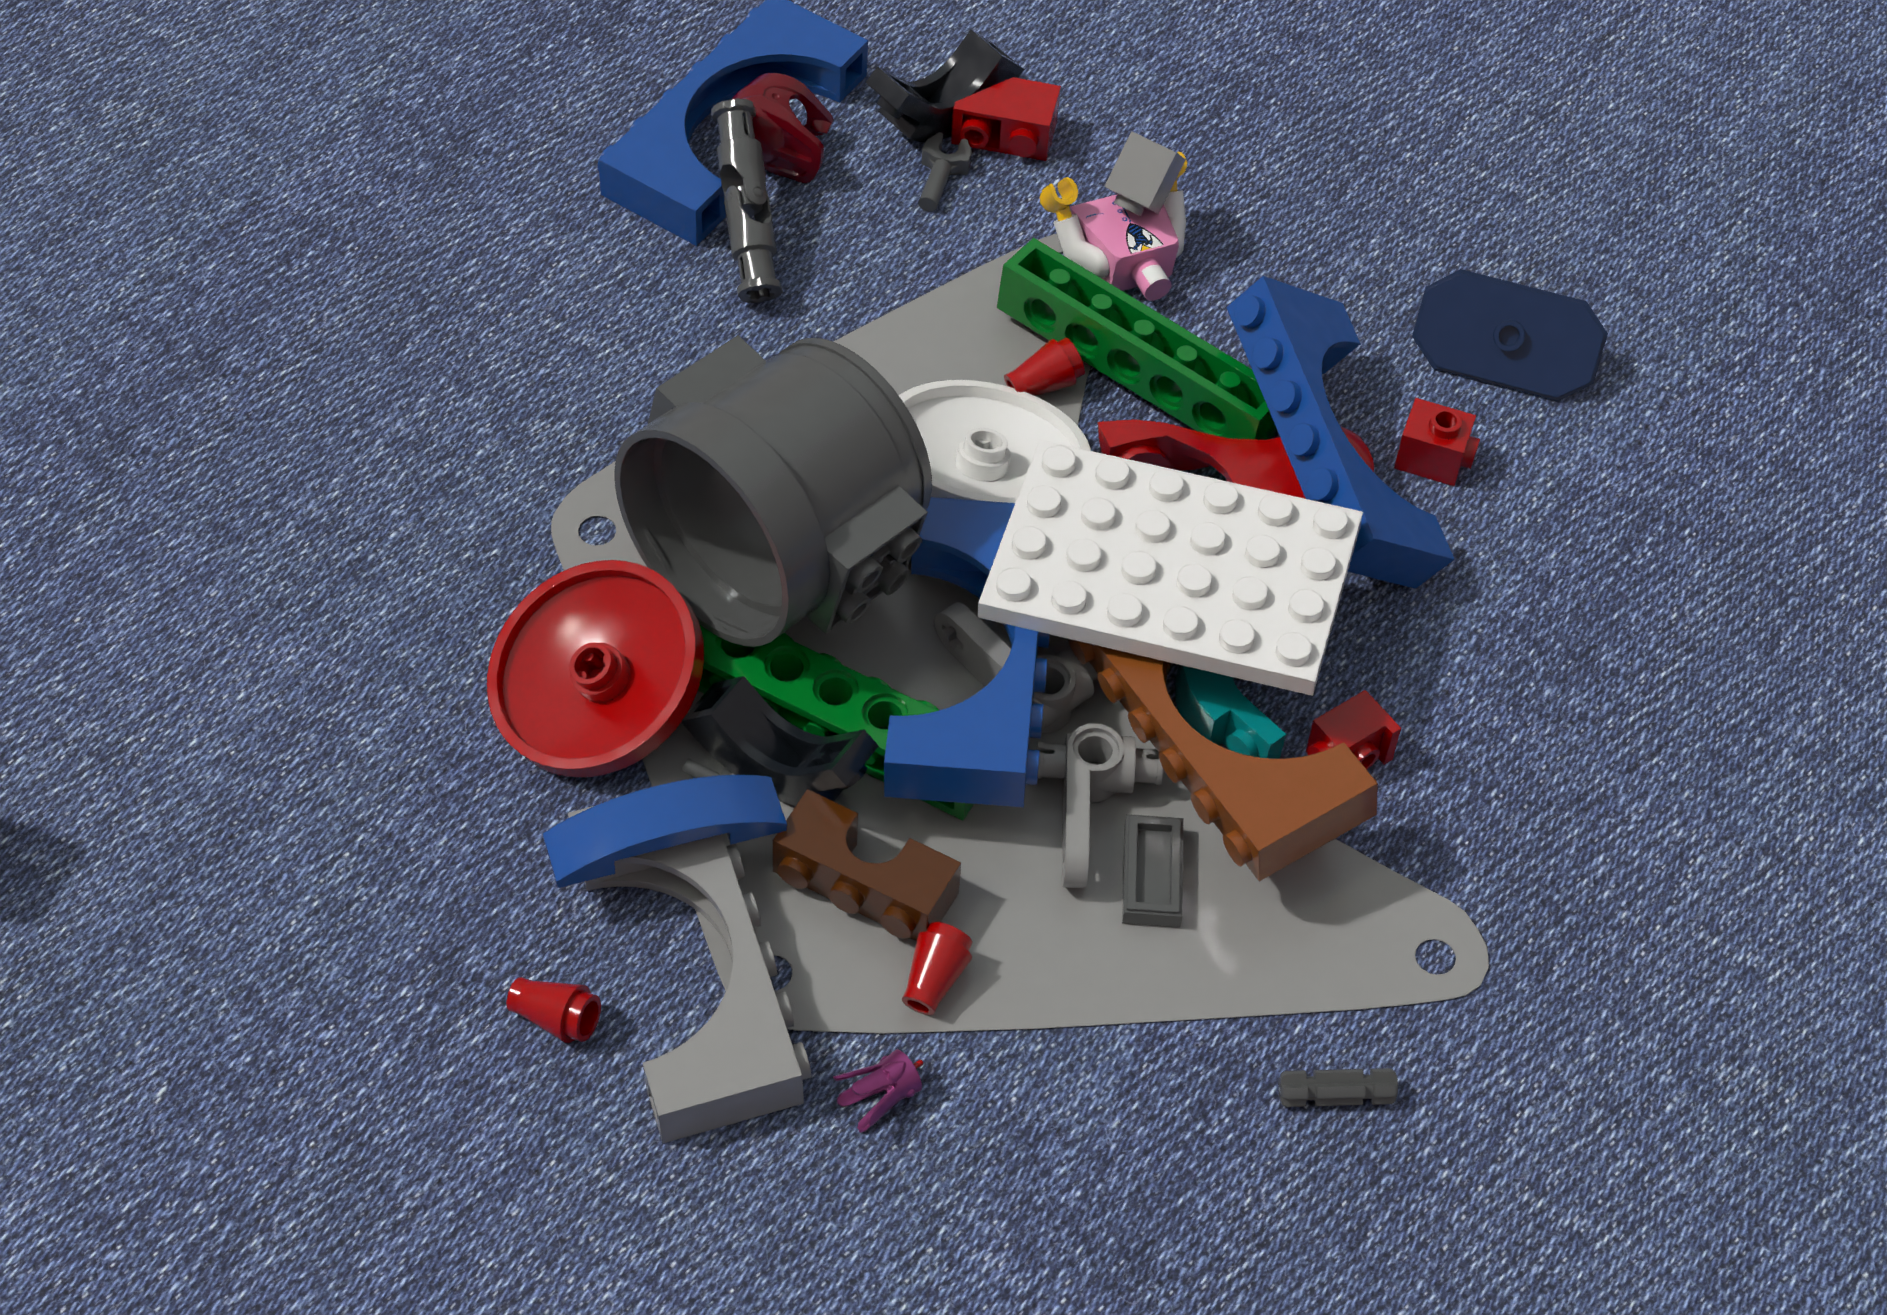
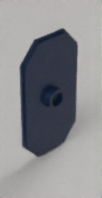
(1509, 335)

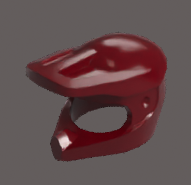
(786, 144)

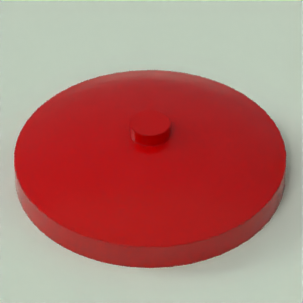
(595, 668)

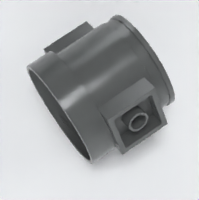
(776, 488)

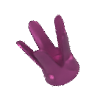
(893, 1075)

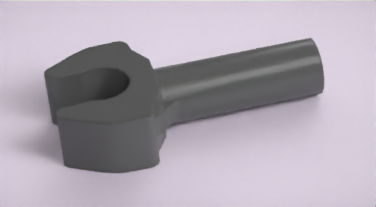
(941, 167)

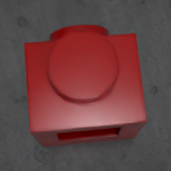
(1361, 726)

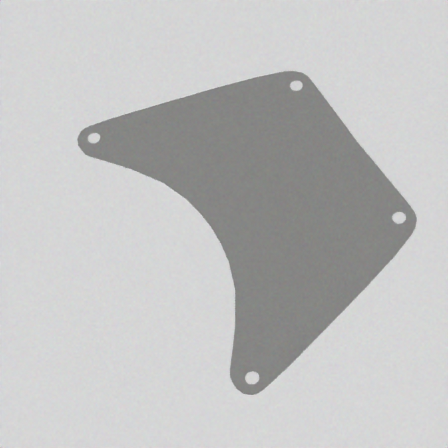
(1046, 955)

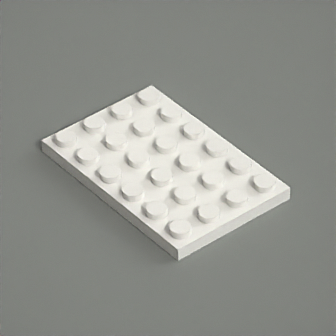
(1172, 566)

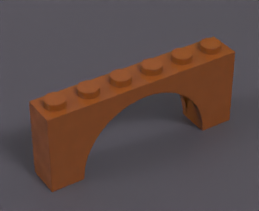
(1261, 805)

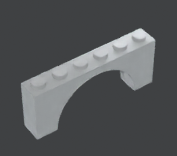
(743, 1055)

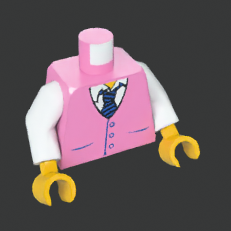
(1118, 243)

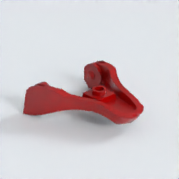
(1242, 461)

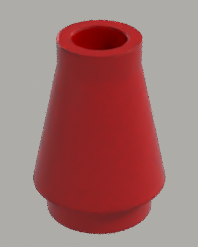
(1048, 369)
(936, 965)
(558, 1008)

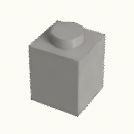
(1143, 174)

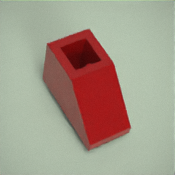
(1009, 118)

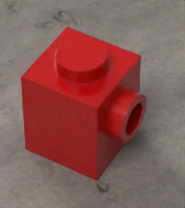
(1437, 442)

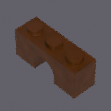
(898, 893)

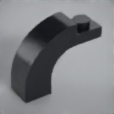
(927, 105)
(756, 740)

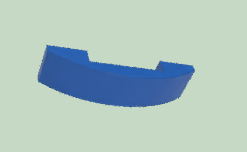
(659, 819)

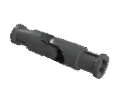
(746, 195)

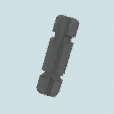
(1338, 1087)

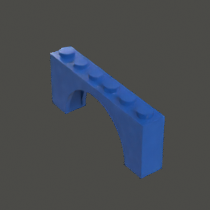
(653, 164)
(1289, 345)
(982, 744)

